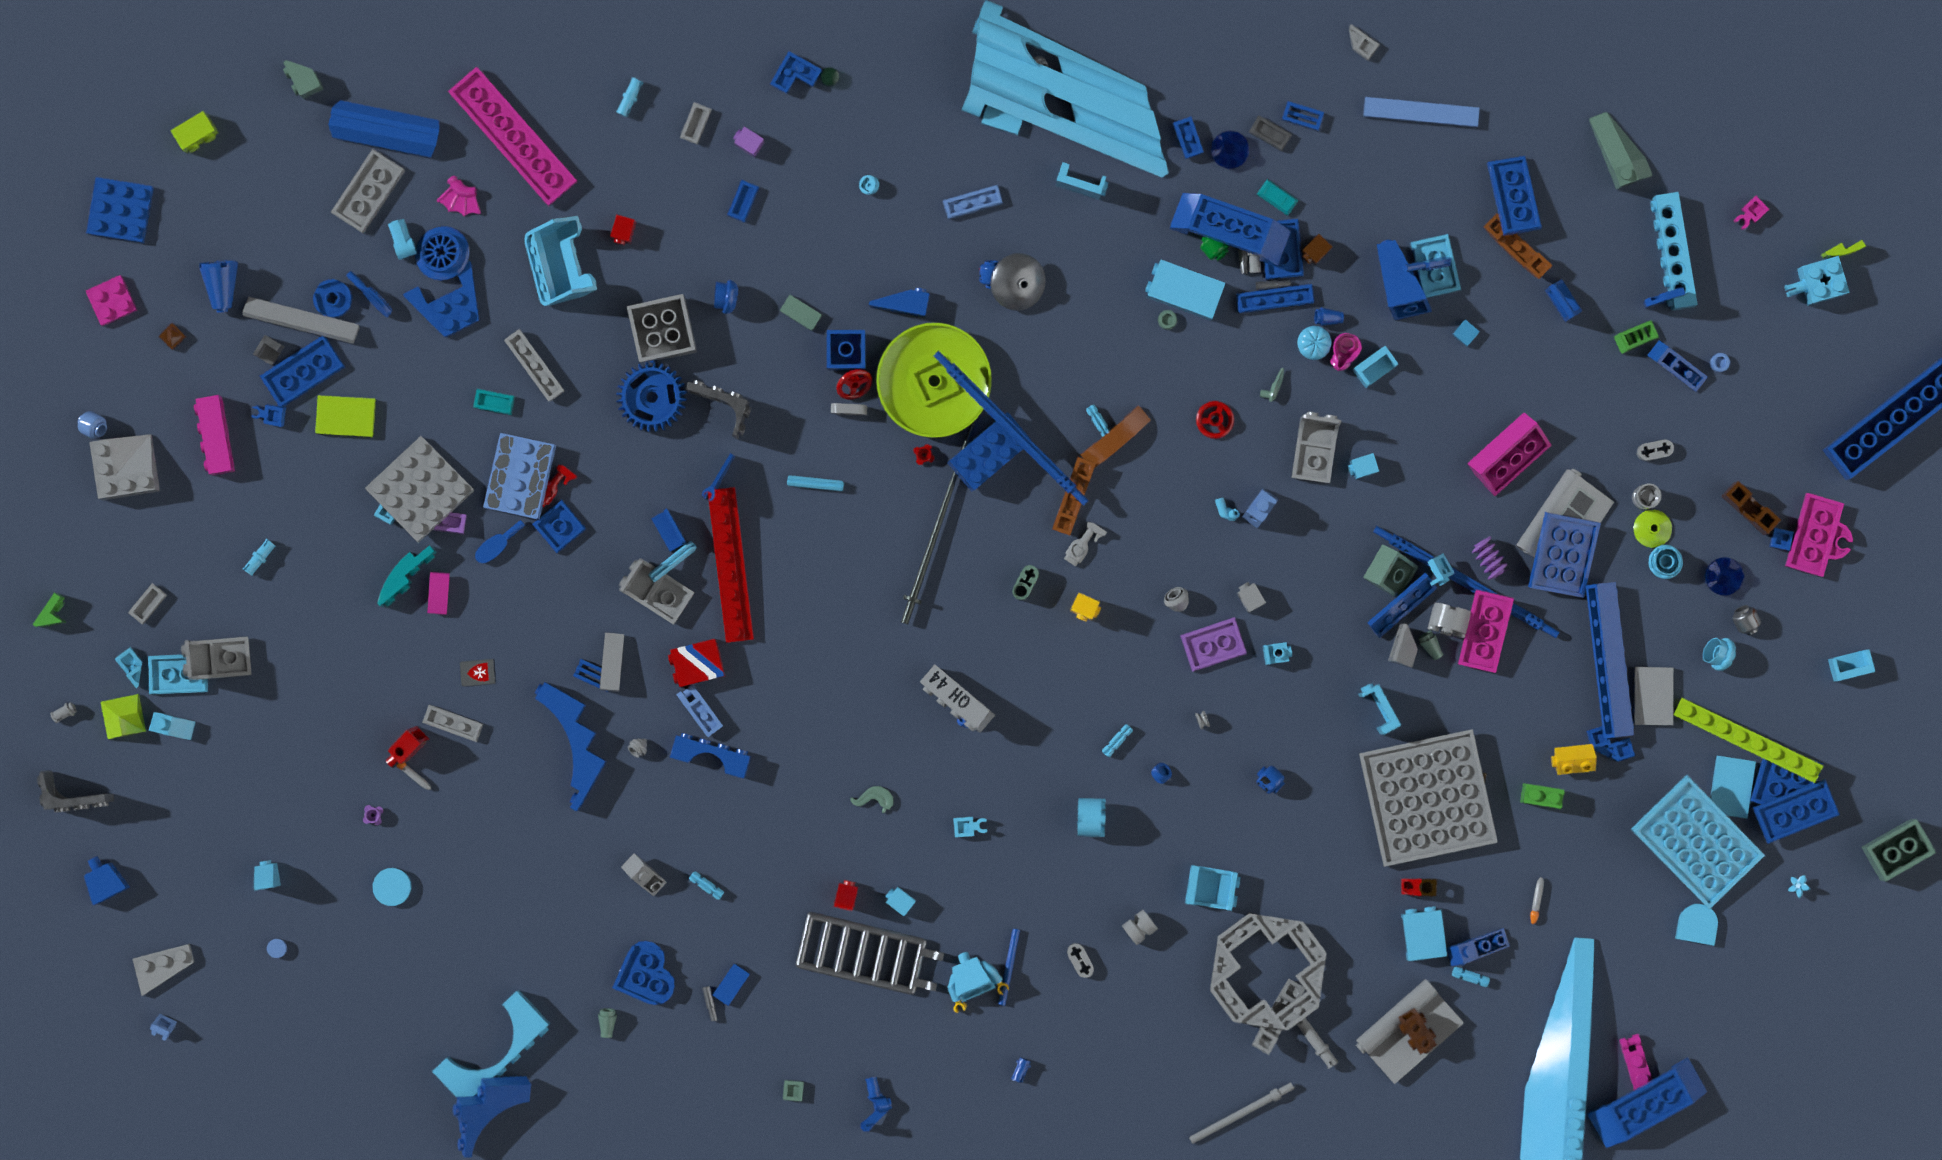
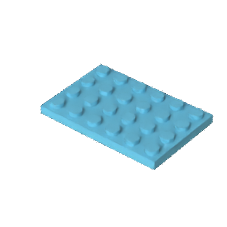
(1697, 842)

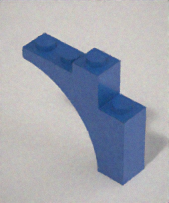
(492, 1098)

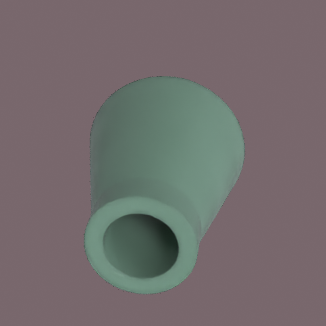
(1431, 645)
(607, 1021)

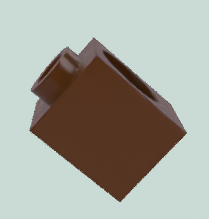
(1316, 250)

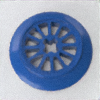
(456, 265)

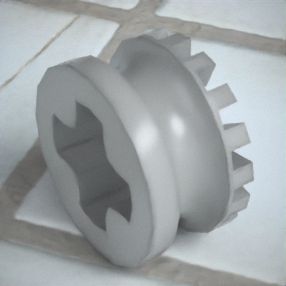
(1202, 720)

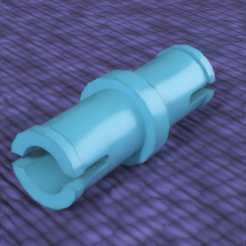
(629, 97)
(259, 557)

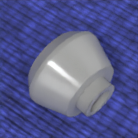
(1177, 599)

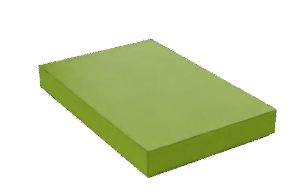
(345, 416)

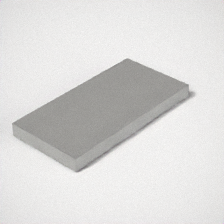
(368, 191)

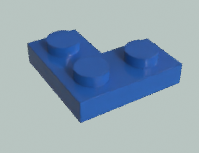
(793, 68)

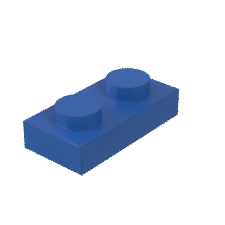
(1188, 137)

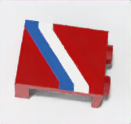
(696, 663)

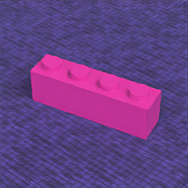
(214, 435)

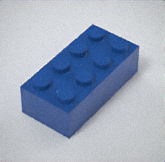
(985, 455)

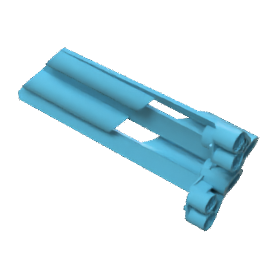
(1107, 106)

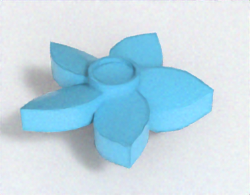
(1799, 885)

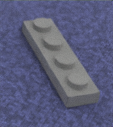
(534, 365)

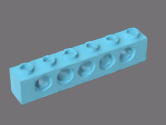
(1672, 203)

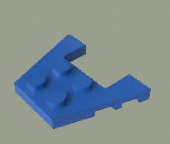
(453, 310)

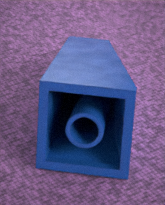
(1402, 288)

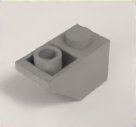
(643, 874)

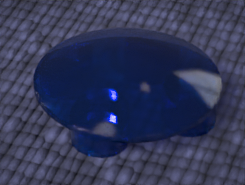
(1230, 149)
(1724, 576)

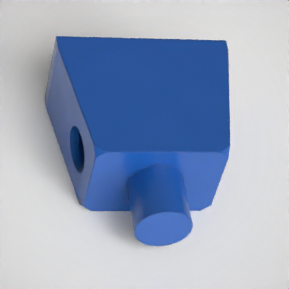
(103, 881)

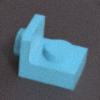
(1441, 569)

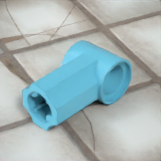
(404, 245)

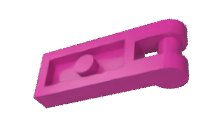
(1635, 1061)

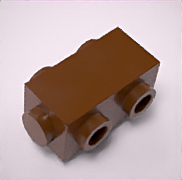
(1420, 1037)

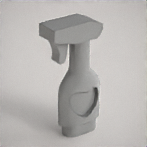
(1079, 547)

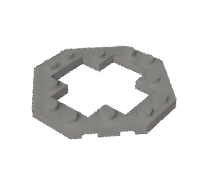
(1262, 1013)

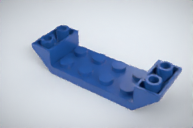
(1231, 226)
(1648, 1104)

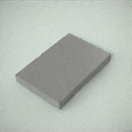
(1653, 696)

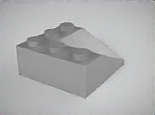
(662, 328)
(124, 466)

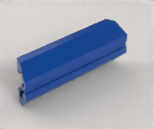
(384, 128)

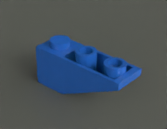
(1477, 947)

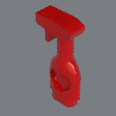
(551, 490)

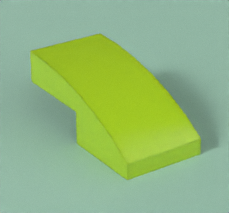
(1840, 250)

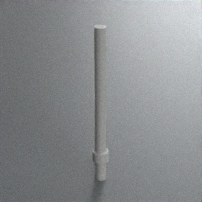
(1275, 1095)

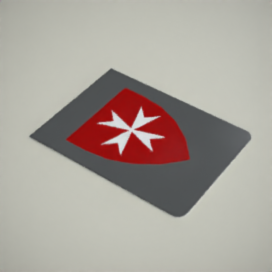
(477, 672)

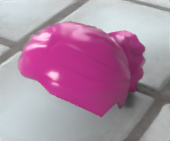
(1346, 350)

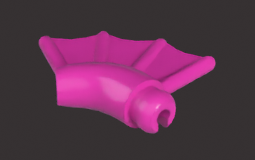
(460, 197)

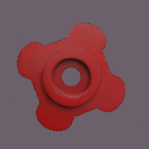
(922, 459)

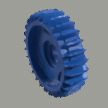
(637, 398)

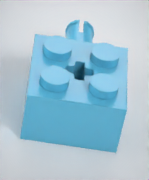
(1811, 285)

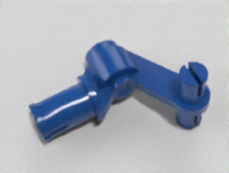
(881, 1104)

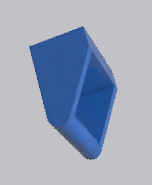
(1563, 300)

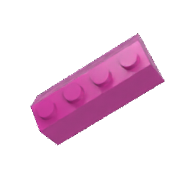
(1509, 454)

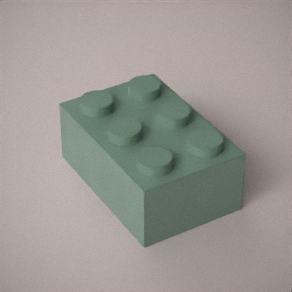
(1898, 849)

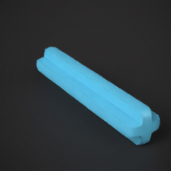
(816, 483)
(672, 561)

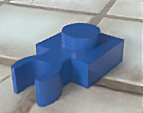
(272, 414)

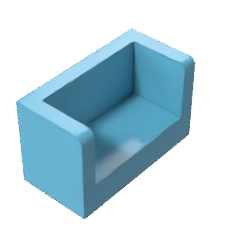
(1375, 366)
(1851, 665)

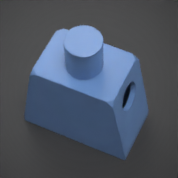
(1260, 508)

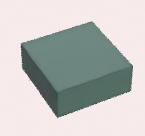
(793, 1090)

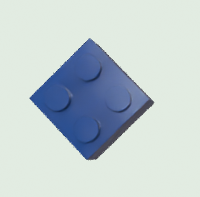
(846, 350)

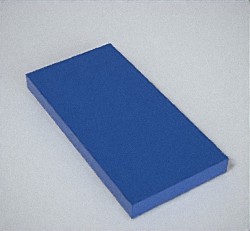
(1514, 195)
(302, 371)
(1796, 811)

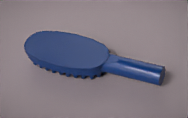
(1431, 264)
(371, 295)
(495, 545)

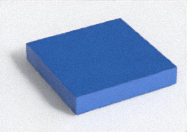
(559, 526)

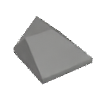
(1404, 647)

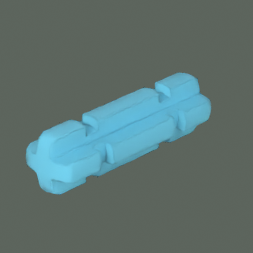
(1098, 419)
(1117, 740)
(706, 885)
(1470, 976)

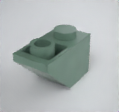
(304, 79)

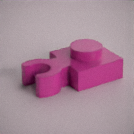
(1753, 211)

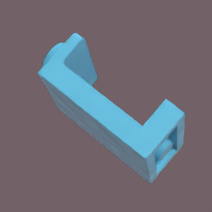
(1079, 186)
(1384, 707)
(1212, 887)
(1424, 934)

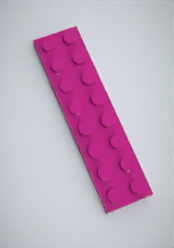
(512, 136)

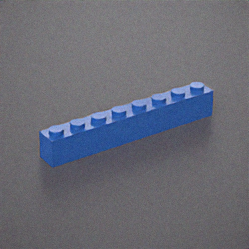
(1609, 660)

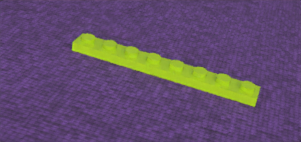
(1748, 740)

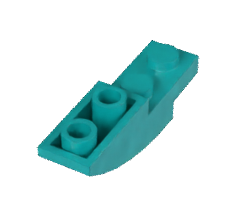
(398, 578)

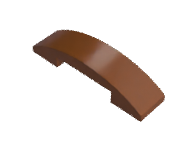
(1518, 249)
(1116, 437)
(1070, 505)

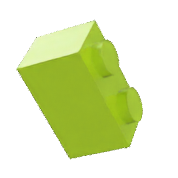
(194, 132)

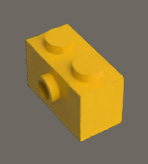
(1085, 607)

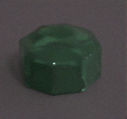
(829, 76)

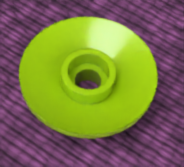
(1643, 531)

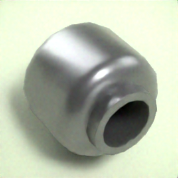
(1746, 619)

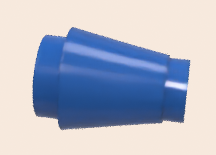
(1328, 317)

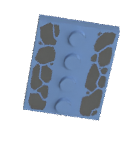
(519, 476)

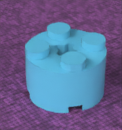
(1091, 817)

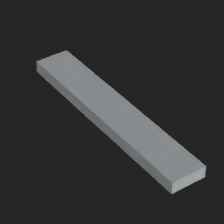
(301, 320)

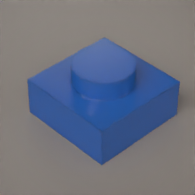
(1781, 539)

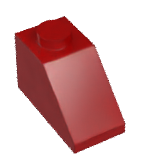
(846, 895)

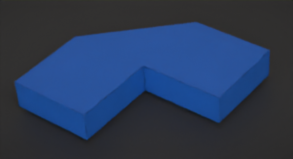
(1661, 298)
(1616, 751)

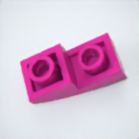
(438, 593)

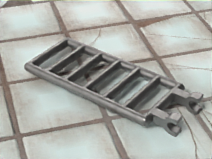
(866, 931)

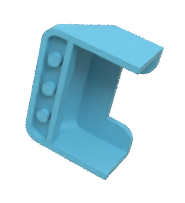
(556, 262)

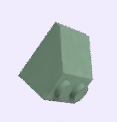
(1390, 571)

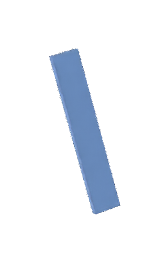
(1421, 112)

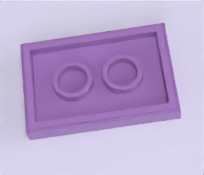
(1213, 644)

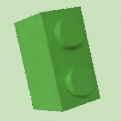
(1542, 796)

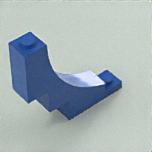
(586, 764)

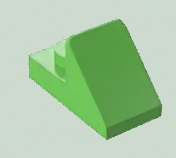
(47, 616)

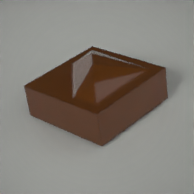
(172, 336)

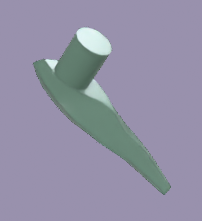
(1275, 387)

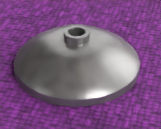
(1007, 281)

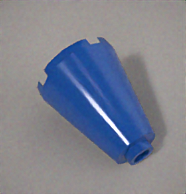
(220, 283)

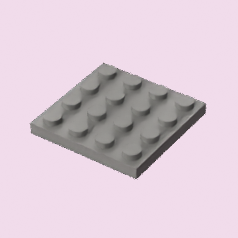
(419, 489)

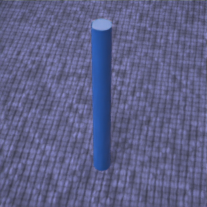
(1009, 965)

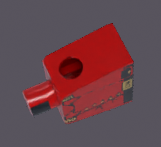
(411, 742)

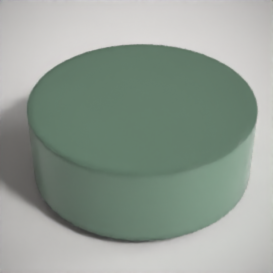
(1167, 319)

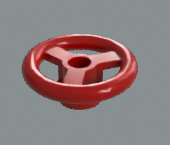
(853, 381)
(1220, 406)

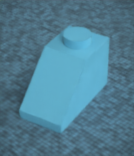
(172, 725)
(266, 875)

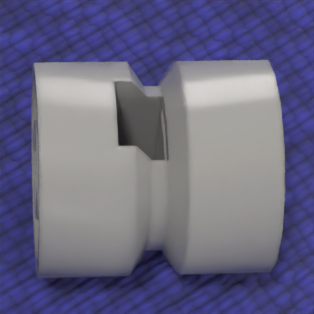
(1646, 496)
(1139, 927)

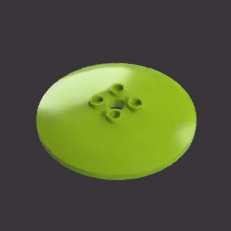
(906, 373)

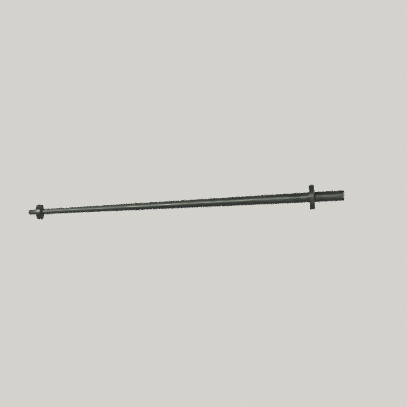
(912, 599)

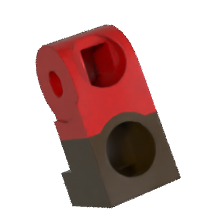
(1419, 887)

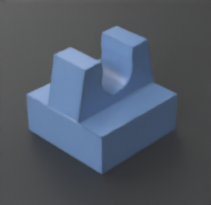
(163, 1026)

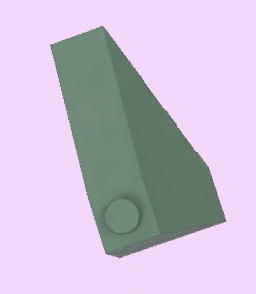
(1622, 157)

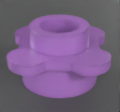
(367, 815)

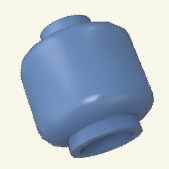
(92, 425)

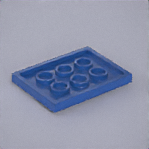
(1564, 554)

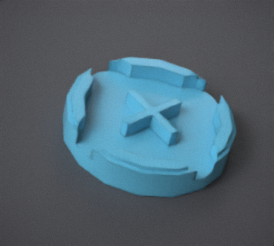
(392, 886)

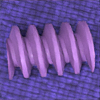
(1489, 558)

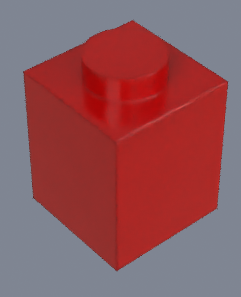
(623, 230)

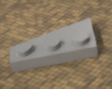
(160, 966)

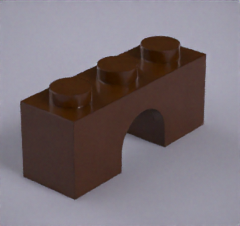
(1742, 501)

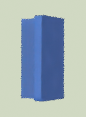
(669, 530)

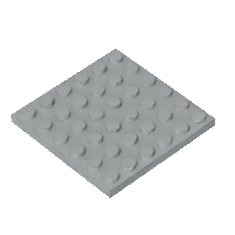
(1428, 797)

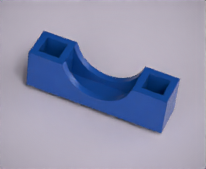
(734, 762)

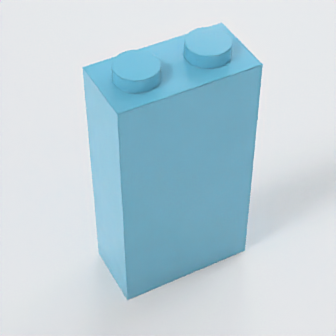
(1185, 289)

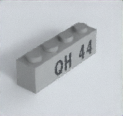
(957, 698)

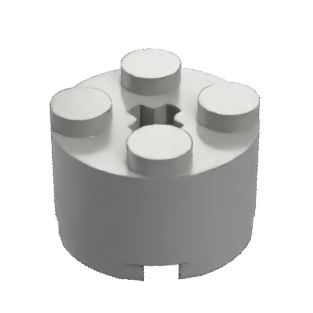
(1449, 620)

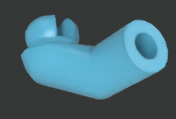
(1226, 512)

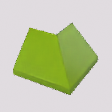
(123, 716)

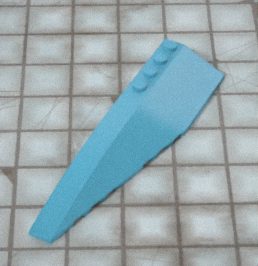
(1560, 1071)

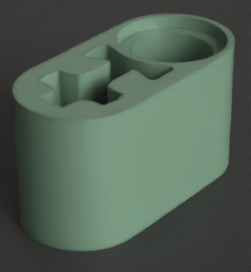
(1032, 581)

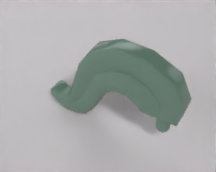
(879, 793)

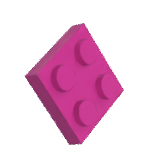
(111, 300)

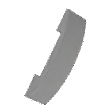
(1268, 1036)

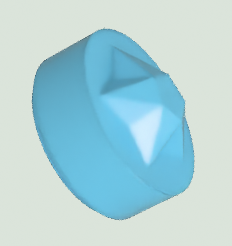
(869, 184)

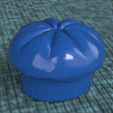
(726, 296)

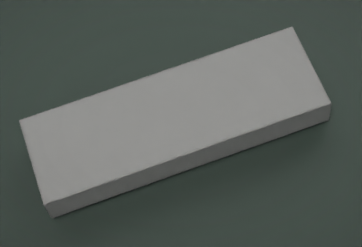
(612, 662)
(452, 723)

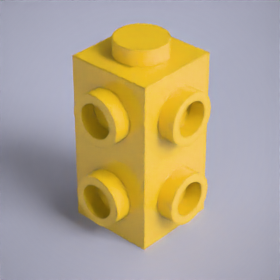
(1574, 759)

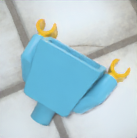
(972, 979)

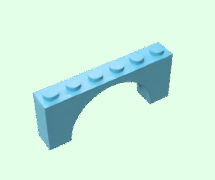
(527, 1025)

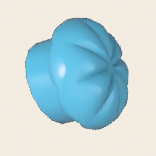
(1314, 342)
(1665, 561)
(1719, 653)

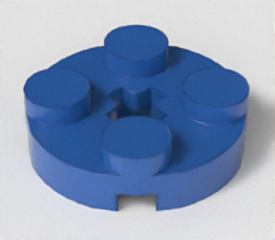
(323, 293)

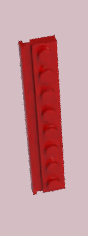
(730, 565)

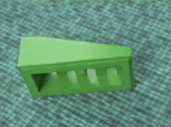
(1625, 341)

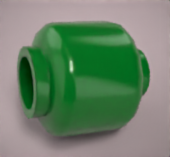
(1213, 249)

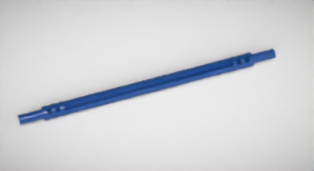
(1010, 428)
(1463, 580)

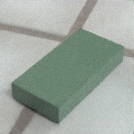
(800, 313)

